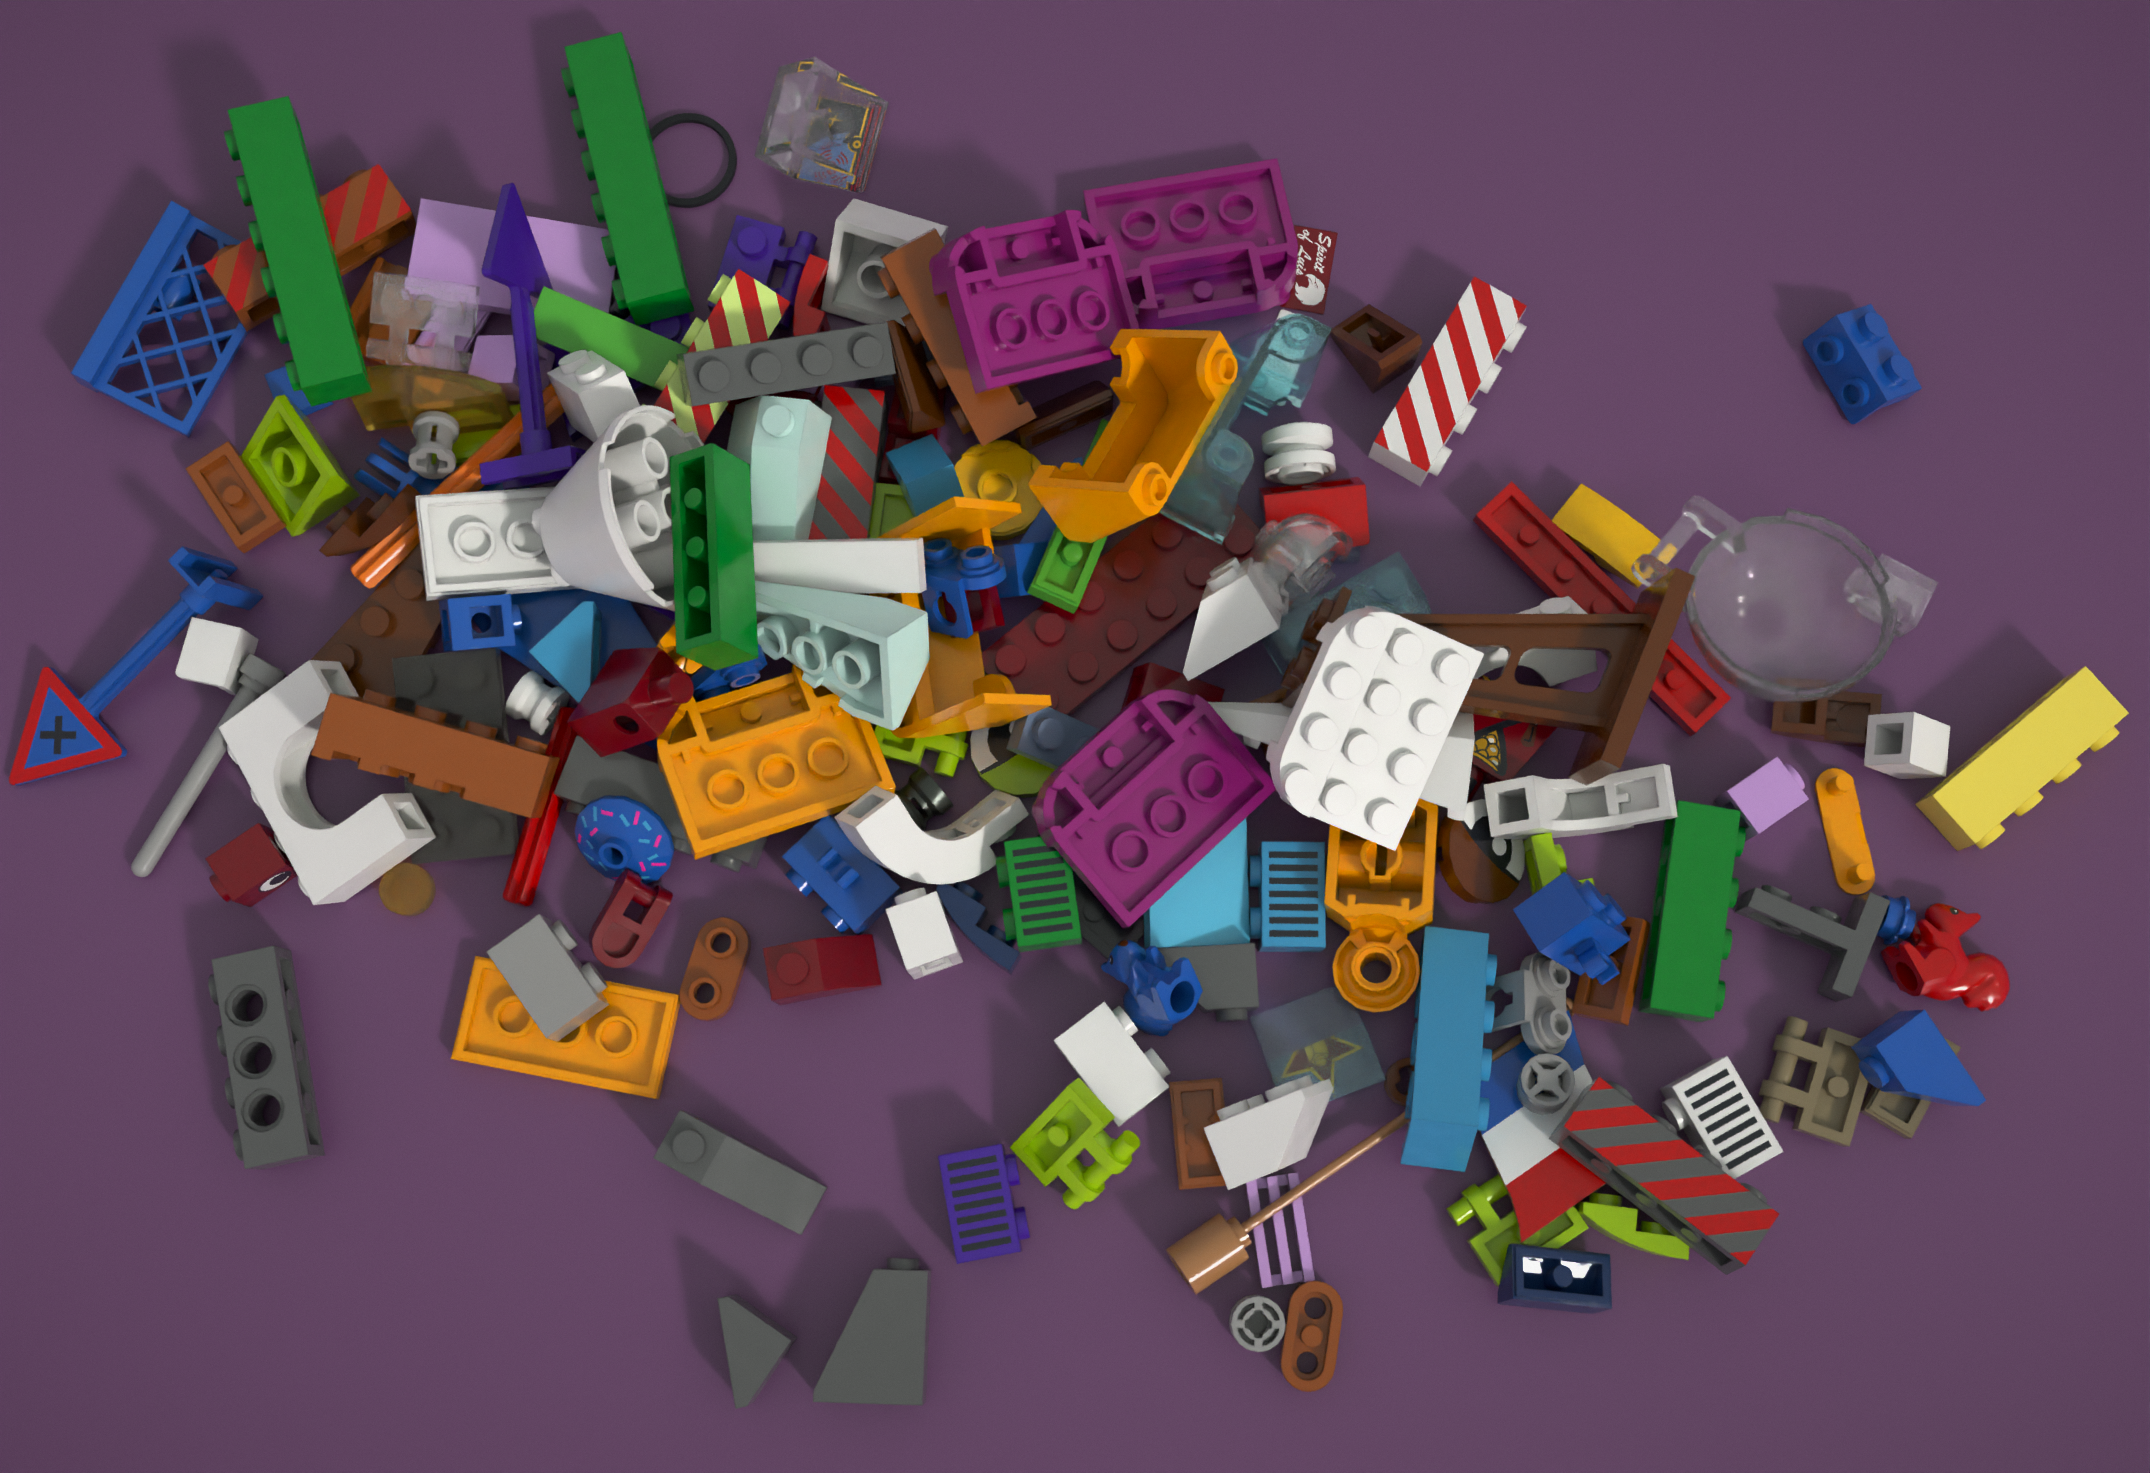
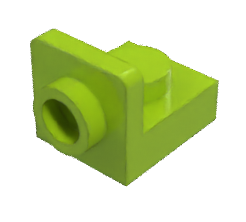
(1544, 861)

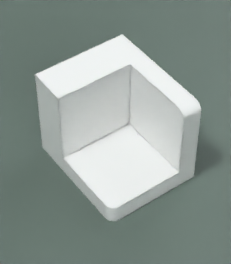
(215, 654)

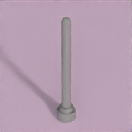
(256, 680)

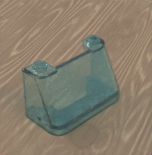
(1273, 367)

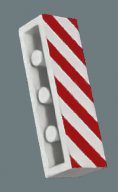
(1447, 381)

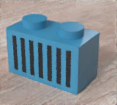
(1289, 897)

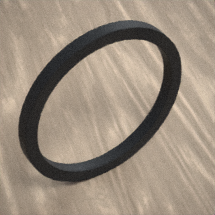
(728, 177)

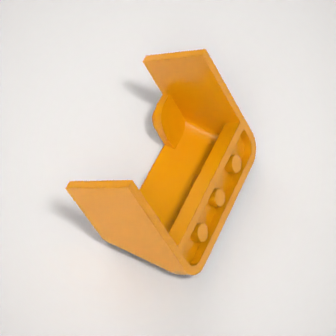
(954, 687)

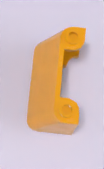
(1167, 400)

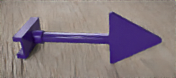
(517, 263)

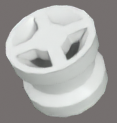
(536, 702)

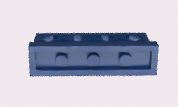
(133, 310)

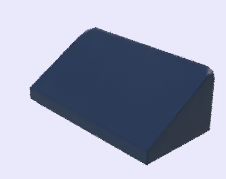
(1556, 1279)

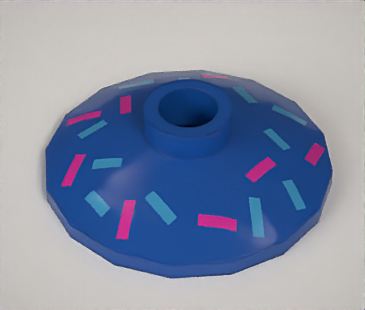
(622, 835)

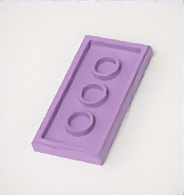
(454, 240)

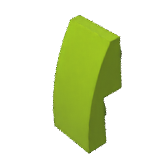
(1619, 1223)

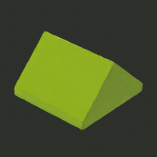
(296, 468)

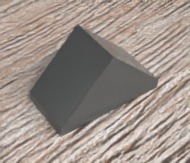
(752, 1347)

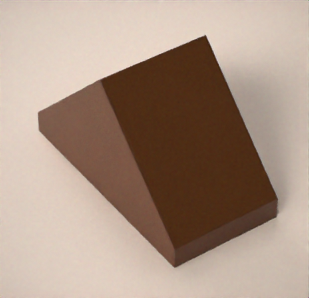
(1377, 346)

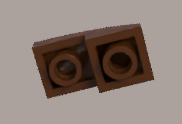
(368, 522)

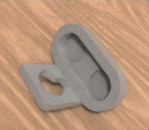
(1537, 1003)

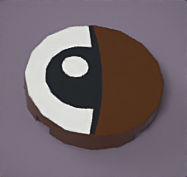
(1474, 862)

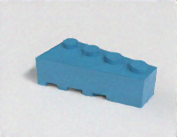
(1449, 1049)

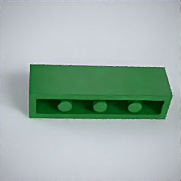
(713, 557)
(1691, 912)

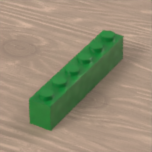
(627, 179)
(298, 251)

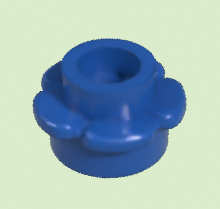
(1897, 921)

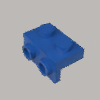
(1861, 363)

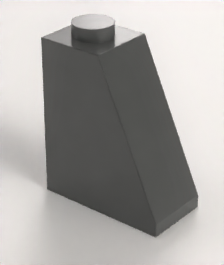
(884, 1341)

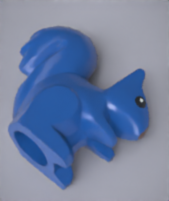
(1156, 992)

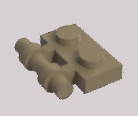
(1833, 1087)

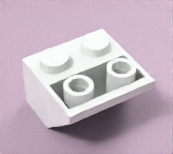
(1268, 1136)

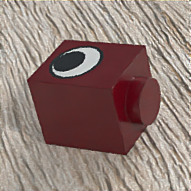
(250, 867)

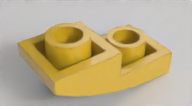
(1605, 532)

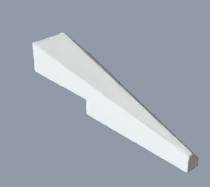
(1445, 785)

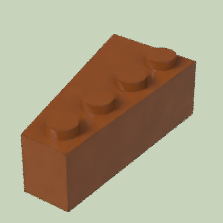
(932, 321)
(436, 752)

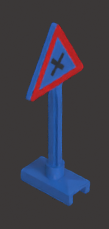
(66, 730)

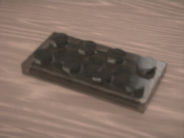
(467, 688)

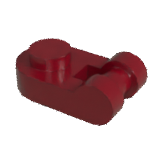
(619, 938)

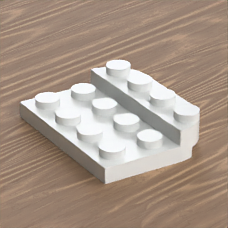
(1371, 722)

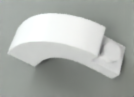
(1570, 808)
(955, 853)

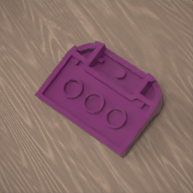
(1201, 242)
(1033, 298)
(1148, 799)

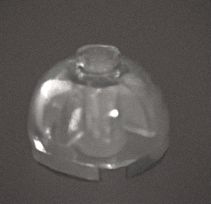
(1297, 558)

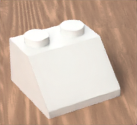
(858, 242)
(1230, 616)

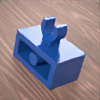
(842, 876)
(1575, 926)

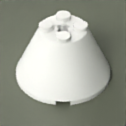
(612, 511)

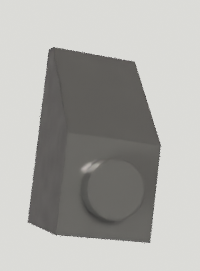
(1225, 976)

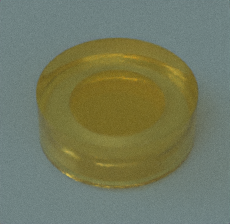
(407, 889)

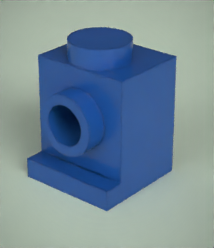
(502, 619)

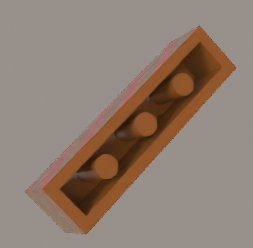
(363, 221)

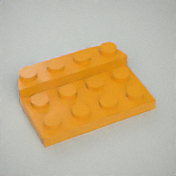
(765, 761)

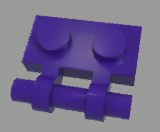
(758, 249)

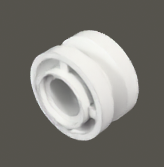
(1298, 453)

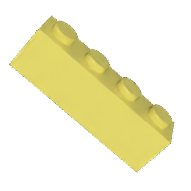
(2023, 759)

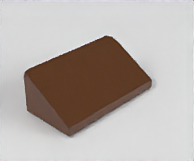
(914, 382)
(1065, 414)

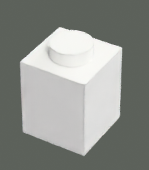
(1907, 745)

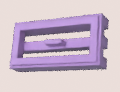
(1286, 1275)

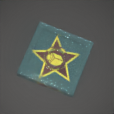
(1320, 1039)

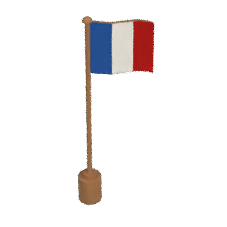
(1534, 1170)

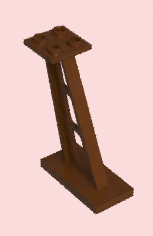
(1606, 715)

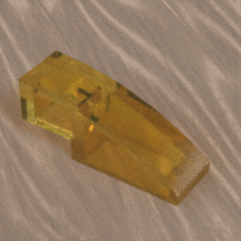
(409, 390)

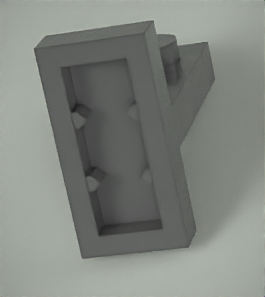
(1822, 929)

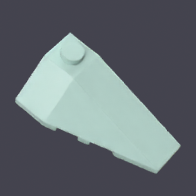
(786, 456)
(850, 643)

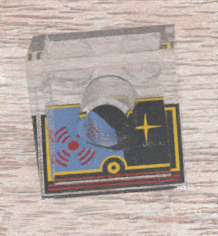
(821, 126)

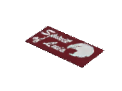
(1313, 269)

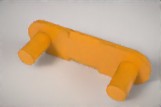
(1844, 831)

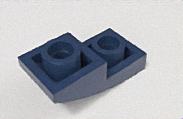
(968, 914)

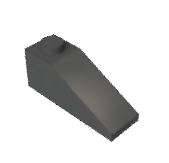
(740, 1171)

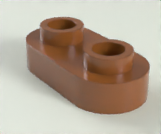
(715, 968)
(1311, 1335)

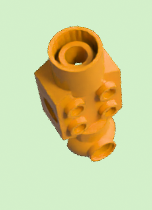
(1381, 902)

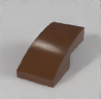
(1828, 720)

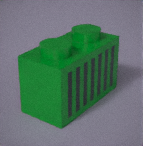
(1041, 896)

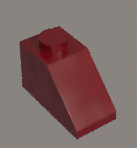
(821, 967)

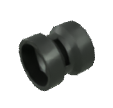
(926, 795)

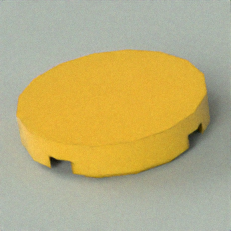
(1001, 474)

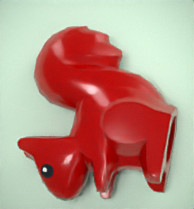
(1939, 965)

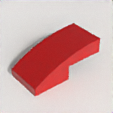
(809, 298)

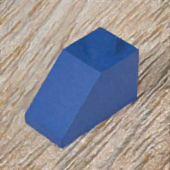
(1915, 1061)

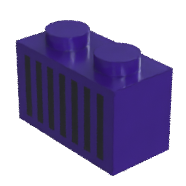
(982, 1203)

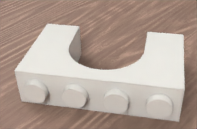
(272, 749)

